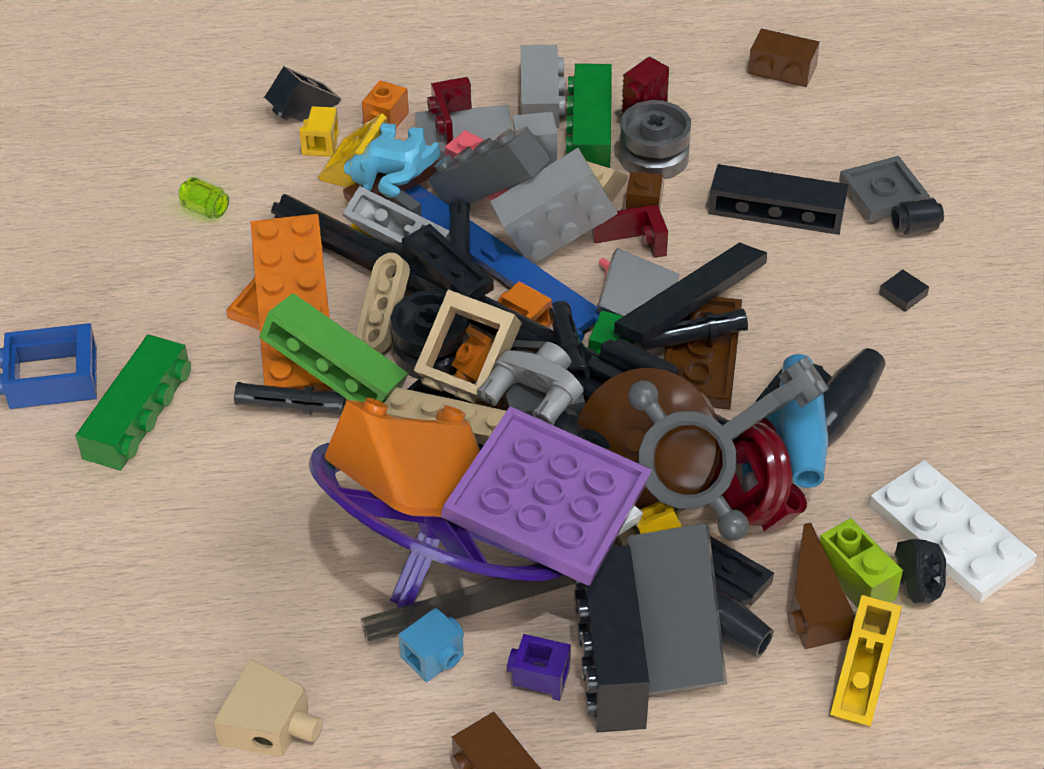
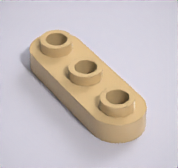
(382, 290)

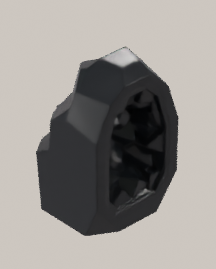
(922, 568)

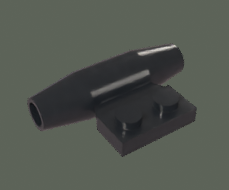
(847, 392)
(740, 583)

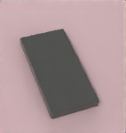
(678, 609)

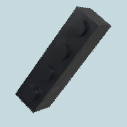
(778, 199)

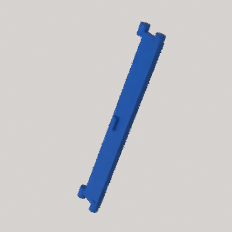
(507, 263)

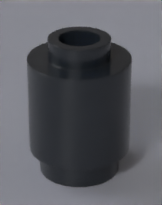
(917, 216)

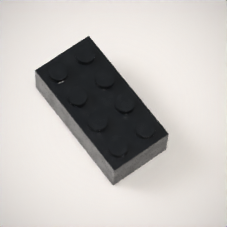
(613, 645)

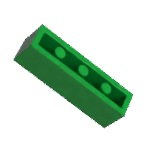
(591, 112)
(133, 402)

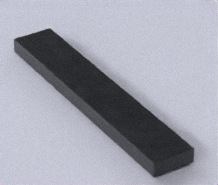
(689, 293)

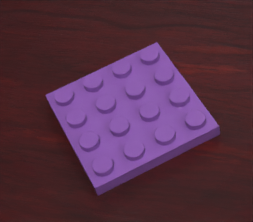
(547, 495)

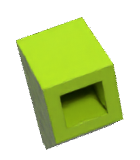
(860, 563)

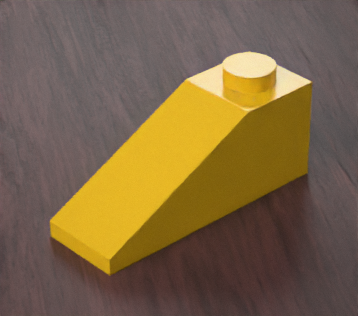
(866, 660)

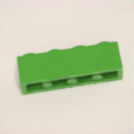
(330, 352)

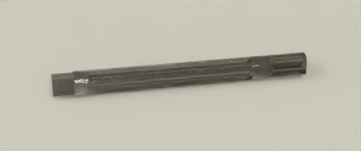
(459, 604)

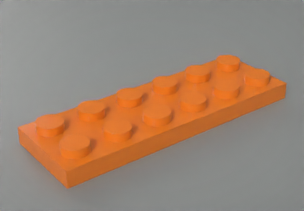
(288, 262)

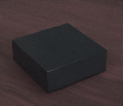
(904, 290)

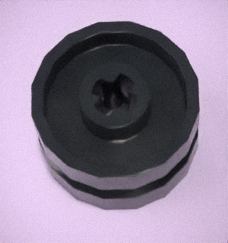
(411, 326)

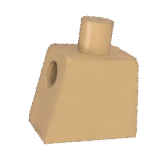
(265, 713)

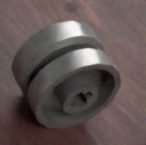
(655, 138)

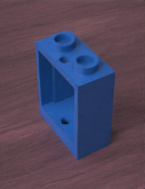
(44, 345)

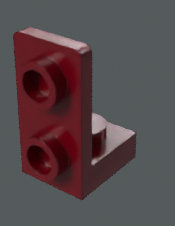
(446, 98)
(636, 222)

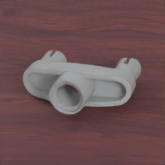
(540, 371)

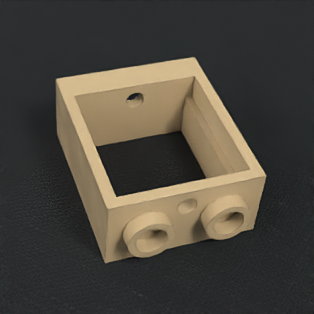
(455, 303)

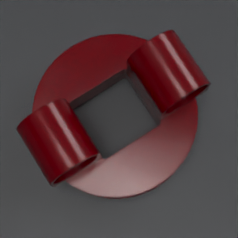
(775, 497)

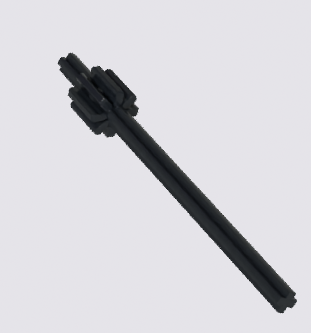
(364, 250)

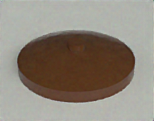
(684, 456)

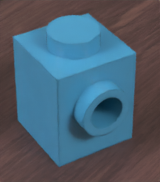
(432, 644)

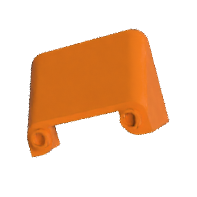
(403, 460)

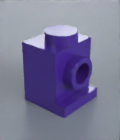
(540, 665)

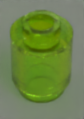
(203, 198)

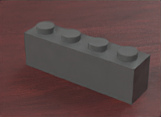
(489, 167)

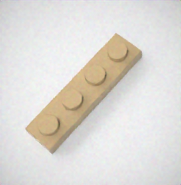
(425, 406)

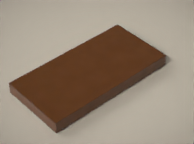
(706, 362)

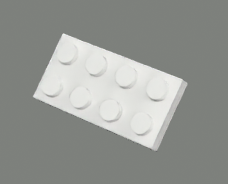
(976, 547)

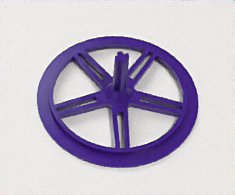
(424, 548)

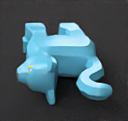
(393, 157)

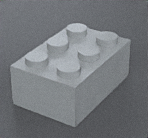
(554, 207)

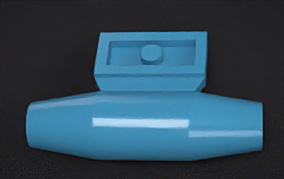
(803, 434)

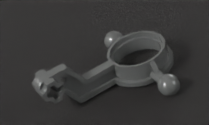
(800, 383)

